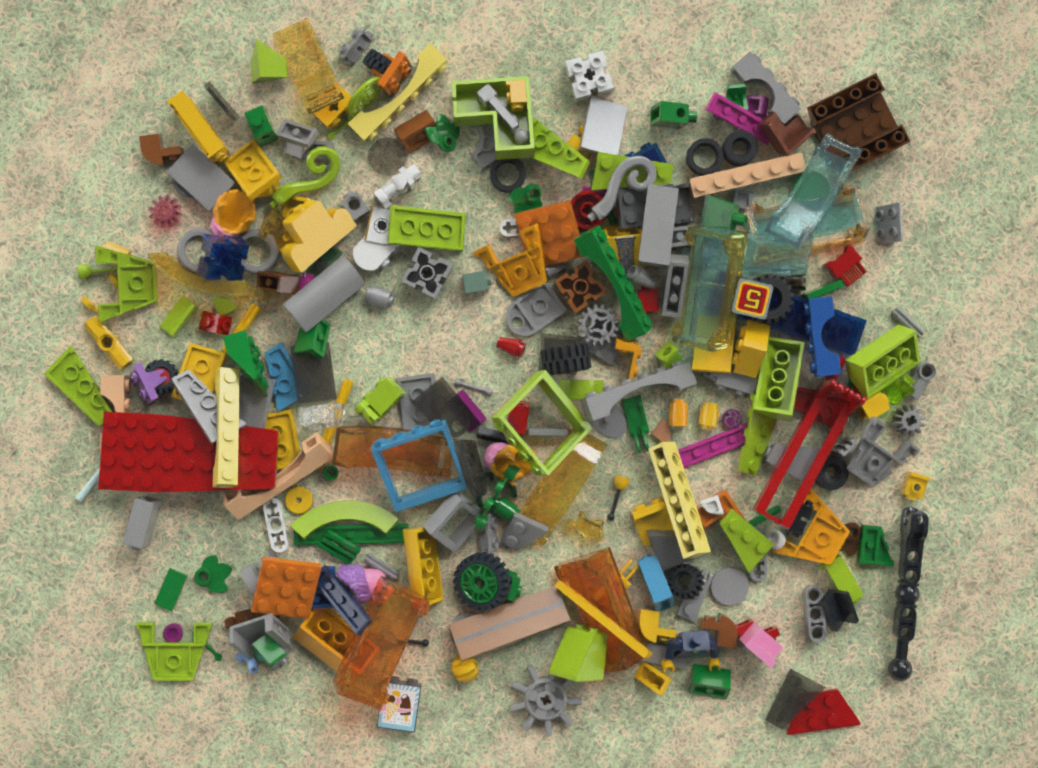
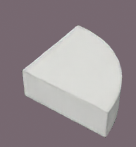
(712, 505)

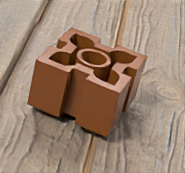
(582, 275)

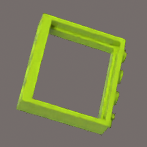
(564, 405)

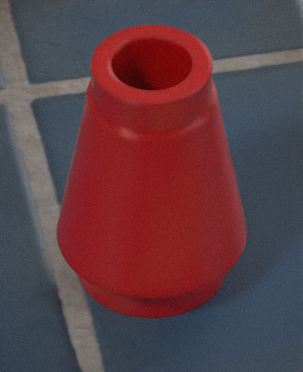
(511, 346)

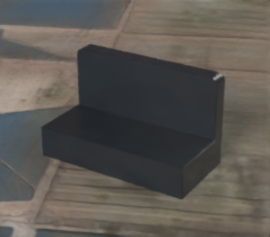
(838, 608)

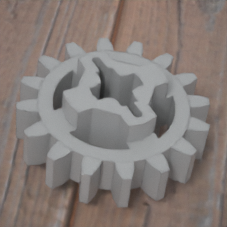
(603, 332)

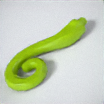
(288, 190)

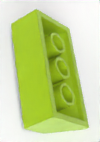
(883, 360)
(779, 378)

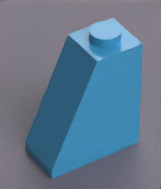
(656, 583)

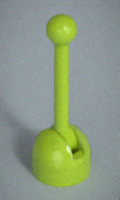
(85, 271)

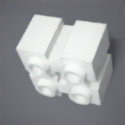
(595, 65)

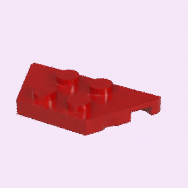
(825, 712)

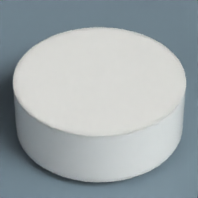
(777, 538)

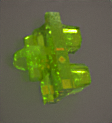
(899, 389)

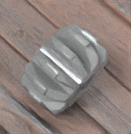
(908, 412)

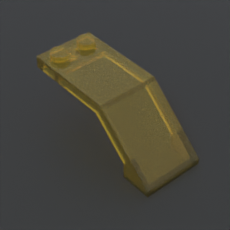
(308, 66)

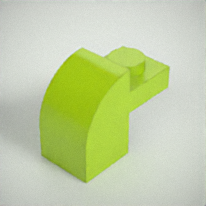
(578, 388)

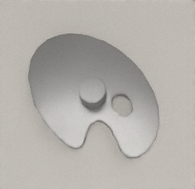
(612, 425)

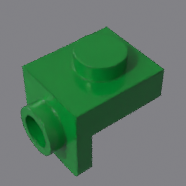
(737, 94)
(515, 589)

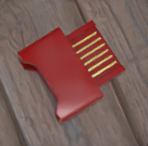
(846, 266)

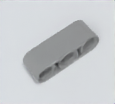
(819, 620)

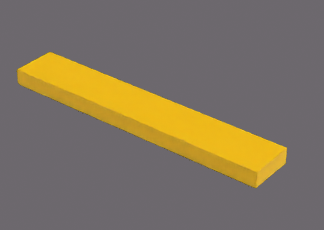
(604, 620)

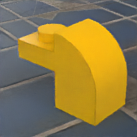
(648, 626)

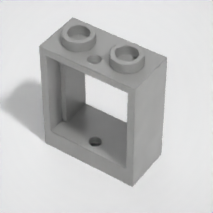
(444, 513)

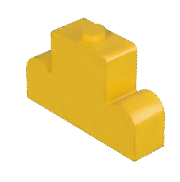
(313, 233)

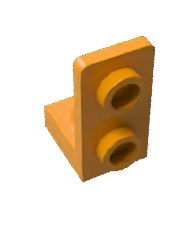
(624, 347)

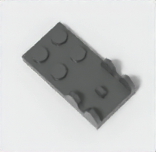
(632, 206)

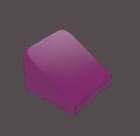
(757, 105)

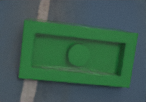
(314, 340)
(710, 683)

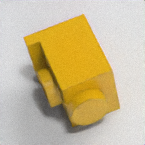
(516, 95)
(909, 482)

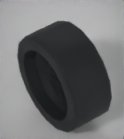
(709, 143)
(503, 188)

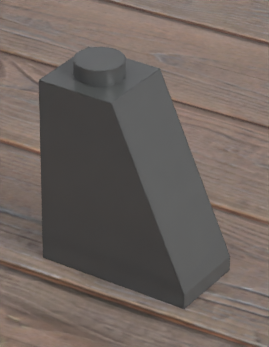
(666, 548)

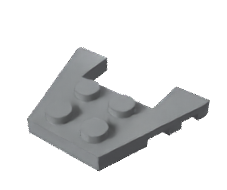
(874, 462)

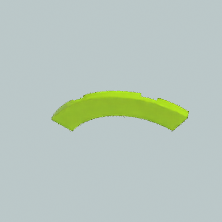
(344, 511)

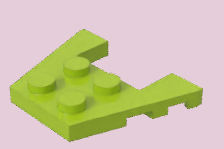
(135, 282)
(174, 659)

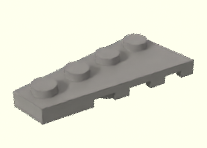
(200, 402)

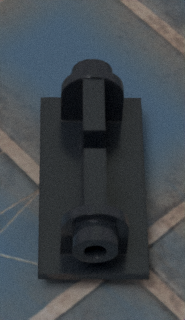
(799, 525)

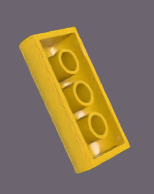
(423, 563)

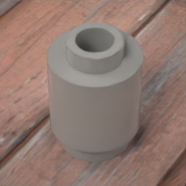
(379, 297)

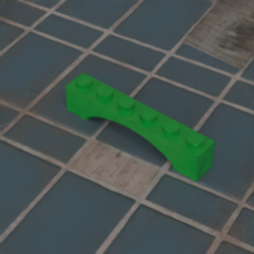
(595, 246)

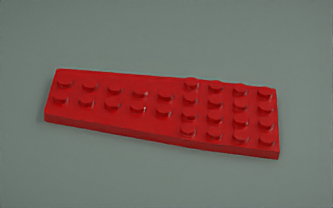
(176, 456)

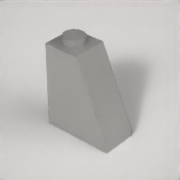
(800, 463)

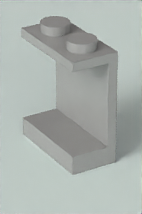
(248, 632)

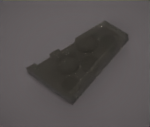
(792, 698)

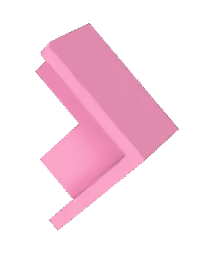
(761, 644)

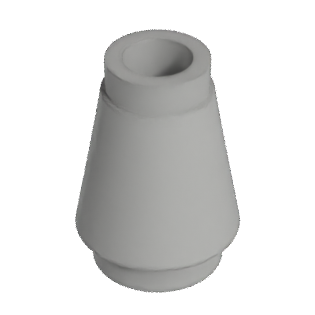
(638, 275)

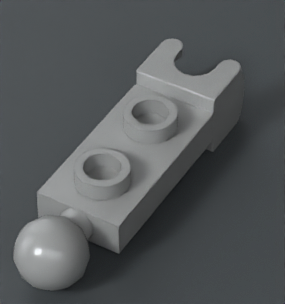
(488, 99)

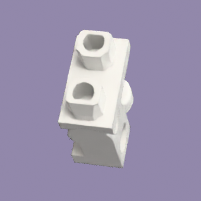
(398, 185)

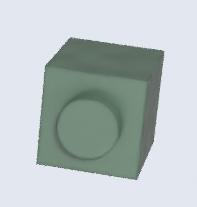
(476, 282)

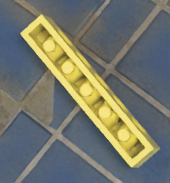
(679, 500)

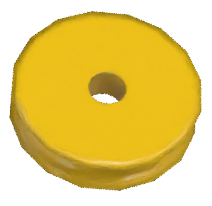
(291, 500)

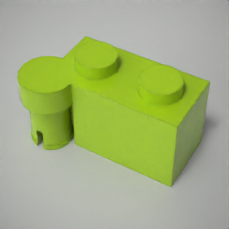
(380, 400)

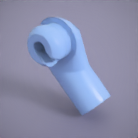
(252, 663)

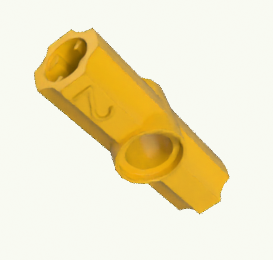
(116, 352)

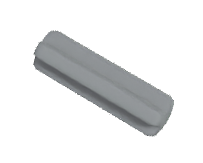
(906, 321)
(378, 564)

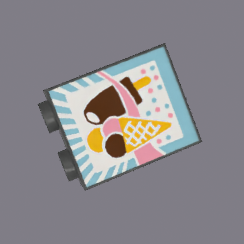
(402, 707)

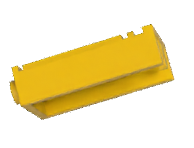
(199, 127)

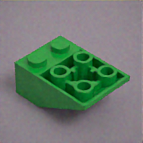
(245, 356)

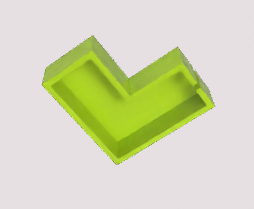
(471, 113)

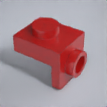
(215, 323)

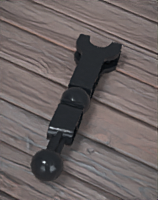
(907, 592)

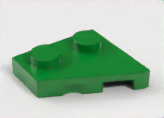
(873, 547)

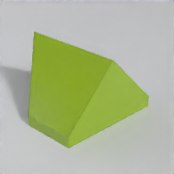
(267, 64)

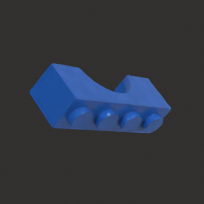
(818, 312)

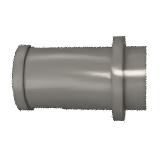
(554, 269)

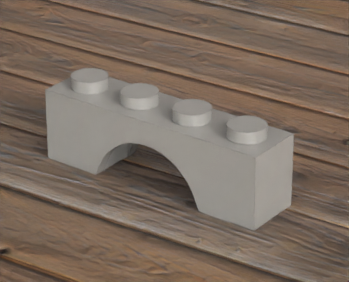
(751, 70)

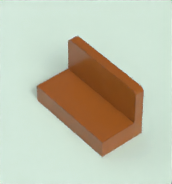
(413, 132)

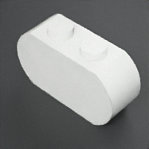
(373, 255)

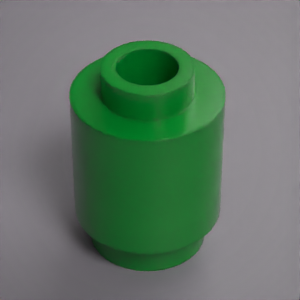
(504, 508)

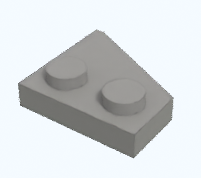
(522, 532)

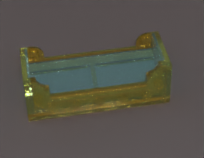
(711, 287)

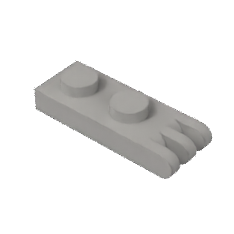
(691, 607)

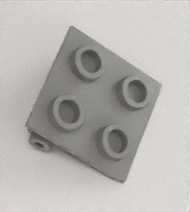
(889, 224)

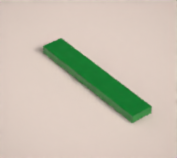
(355, 534)

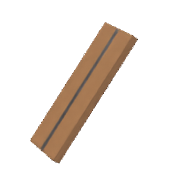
(509, 623)

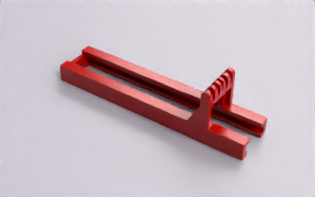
(852, 402)

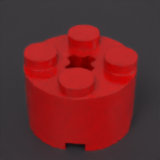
(579, 202)

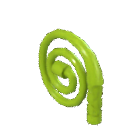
(365, 95)

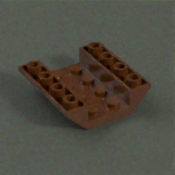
(859, 120)

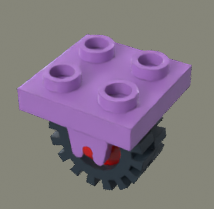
(153, 379)

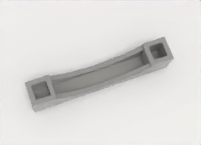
(600, 404)

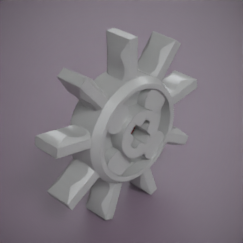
(551, 708)

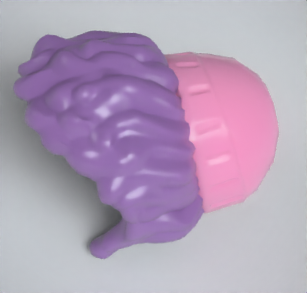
(360, 580)

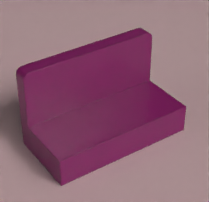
(477, 416)

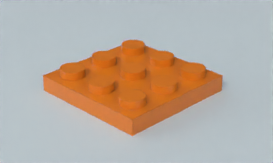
(556, 231)
(285, 587)

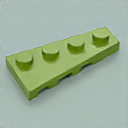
(557, 153)
(607, 163)
(77, 383)
(757, 438)

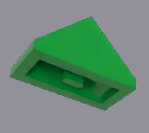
(267, 650)

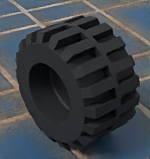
(783, 295)
(566, 358)

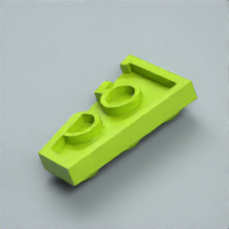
(746, 539)

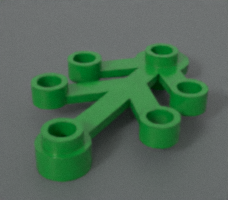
(481, 520)

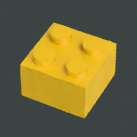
(750, 348)

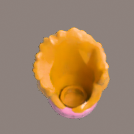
(232, 214)
(500, 455)

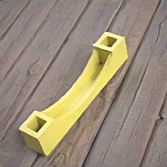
(367, 124)
(226, 459)

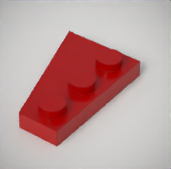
(828, 410)

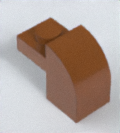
(153, 150)
(725, 629)

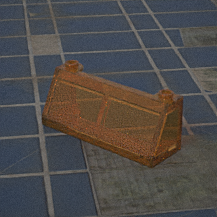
(600, 582)
(376, 652)

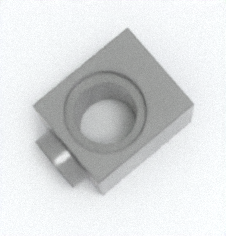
(361, 211)

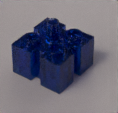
(223, 257)

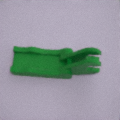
(636, 420)

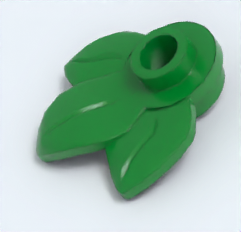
(443, 131)
(523, 200)
(216, 574)

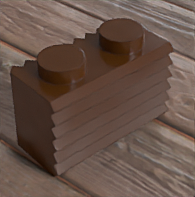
(278, 282)

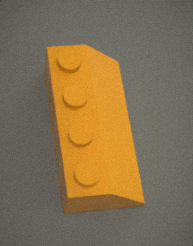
(325, 636)

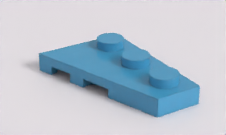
(281, 370)

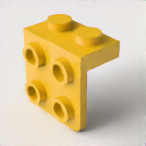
(651, 516)

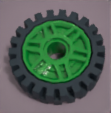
(494, 575)

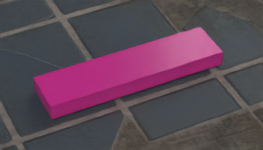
(736, 116)
(713, 446)

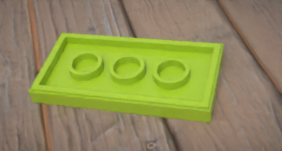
(426, 228)

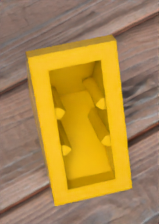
(653, 678)

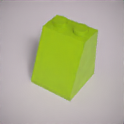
(581, 654)

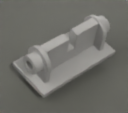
(359, 39)
(489, 541)

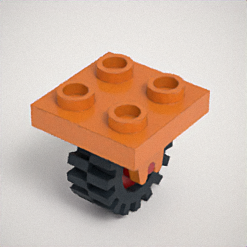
(388, 69)

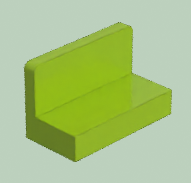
(179, 316)

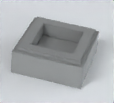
(742, 198)

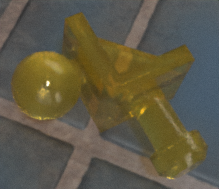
(586, 527)

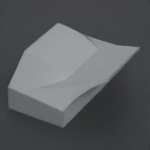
(296, 137)

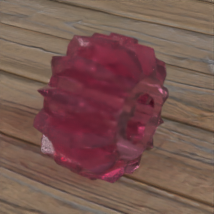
(159, 207)

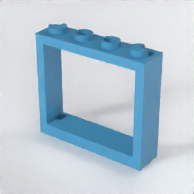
(425, 494)

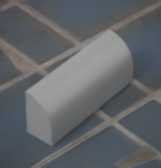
(658, 226)
(324, 294)

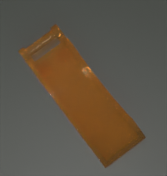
(418, 456)

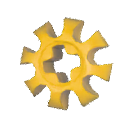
(466, 670)

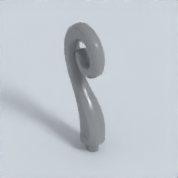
(605, 206)

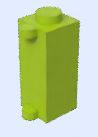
(842, 578)

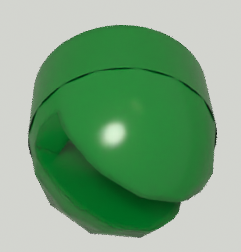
(328, 475)

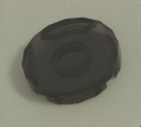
(389, 161)

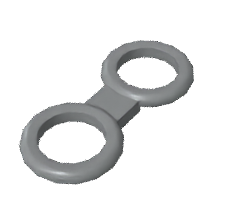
(181, 250)

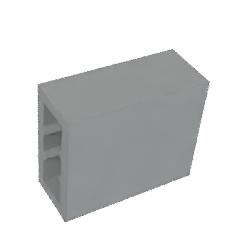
(142, 522)

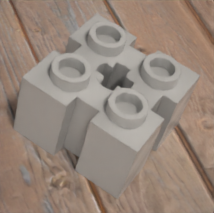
(424, 261)

